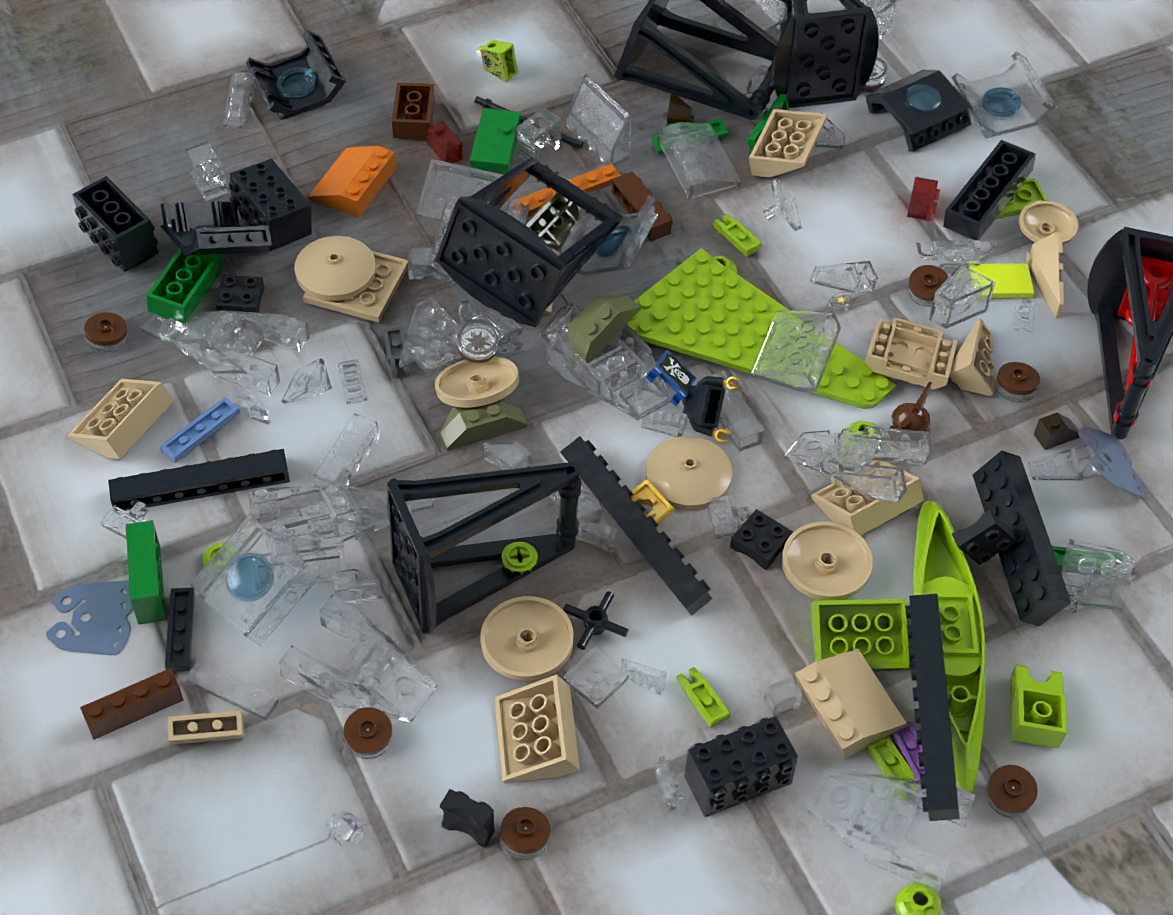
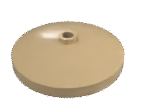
(335, 268)
(477, 383)
(689, 471)
(827, 561)
(527, 638)

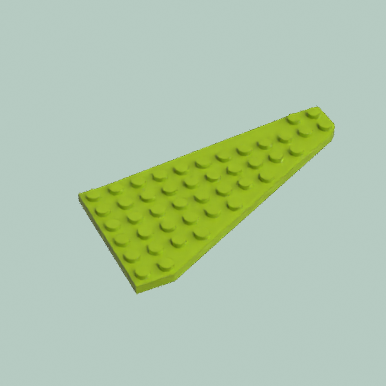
(725, 320)

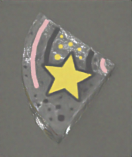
(841, 300)

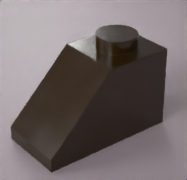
(678, 111)
(1055, 430)

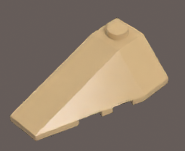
(1047, 270)
(973, 362)

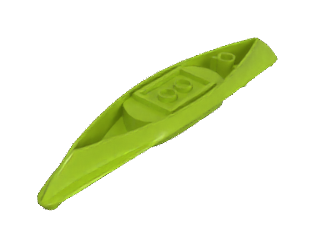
(944, 570)

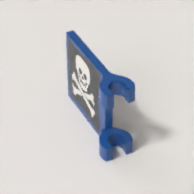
(674, 374)

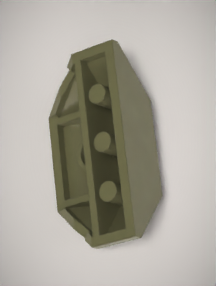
(554, 220)
(600, 324)
(479, 423)

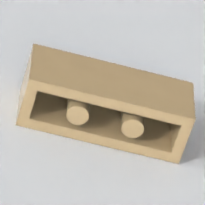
(205, 727)

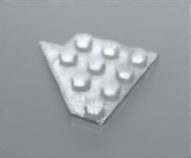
(431, 338)

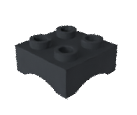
(240, 293)
(984, 538)
(760, 539)
(468, 816)

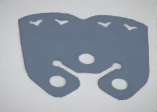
(1121, 468)
(106, 613)

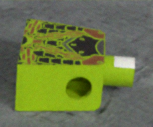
(499, 59)

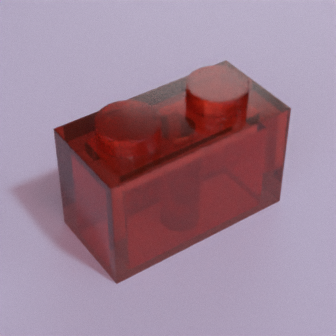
(444, 143)
(922, 199)

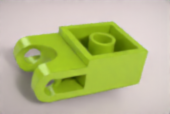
(1037, 708)

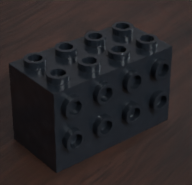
(270, 199)
(115, 224)
(740, 765)

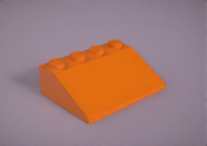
(355, 179)

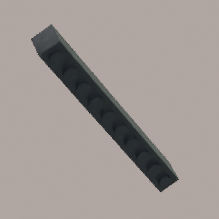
(638, 527)
(933, 708)

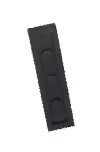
(180, 629)

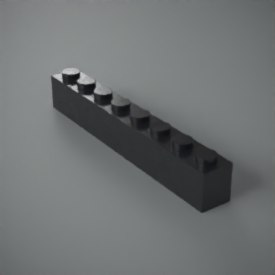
(200, 480)

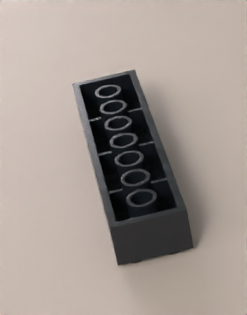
(1030, 562)

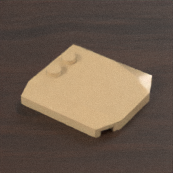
(911, 353)

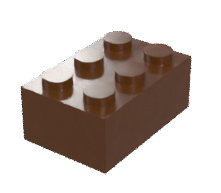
(413, 110)

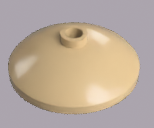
(1045, 218)

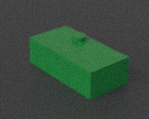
(495, 141)
(183, 285)
(145, 572)

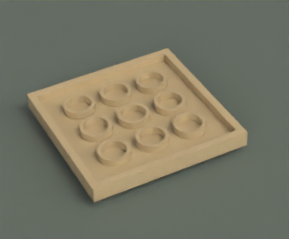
(376, 298)

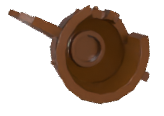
(913, 415)

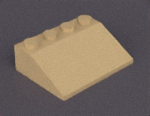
(785, 142)
(122, 417)
(863, 512)
(849, 701)
(537, 731)

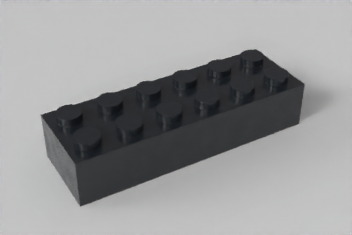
(989, 190)

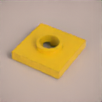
(649, 495)

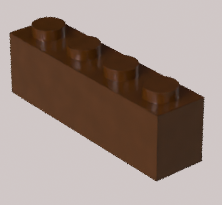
(633, 195)
(132, 703)

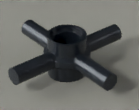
(595, 627)

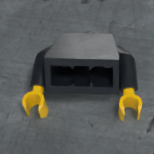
(705, 404)

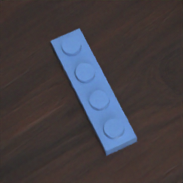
(199, 429)

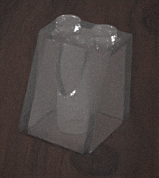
(961, 297)

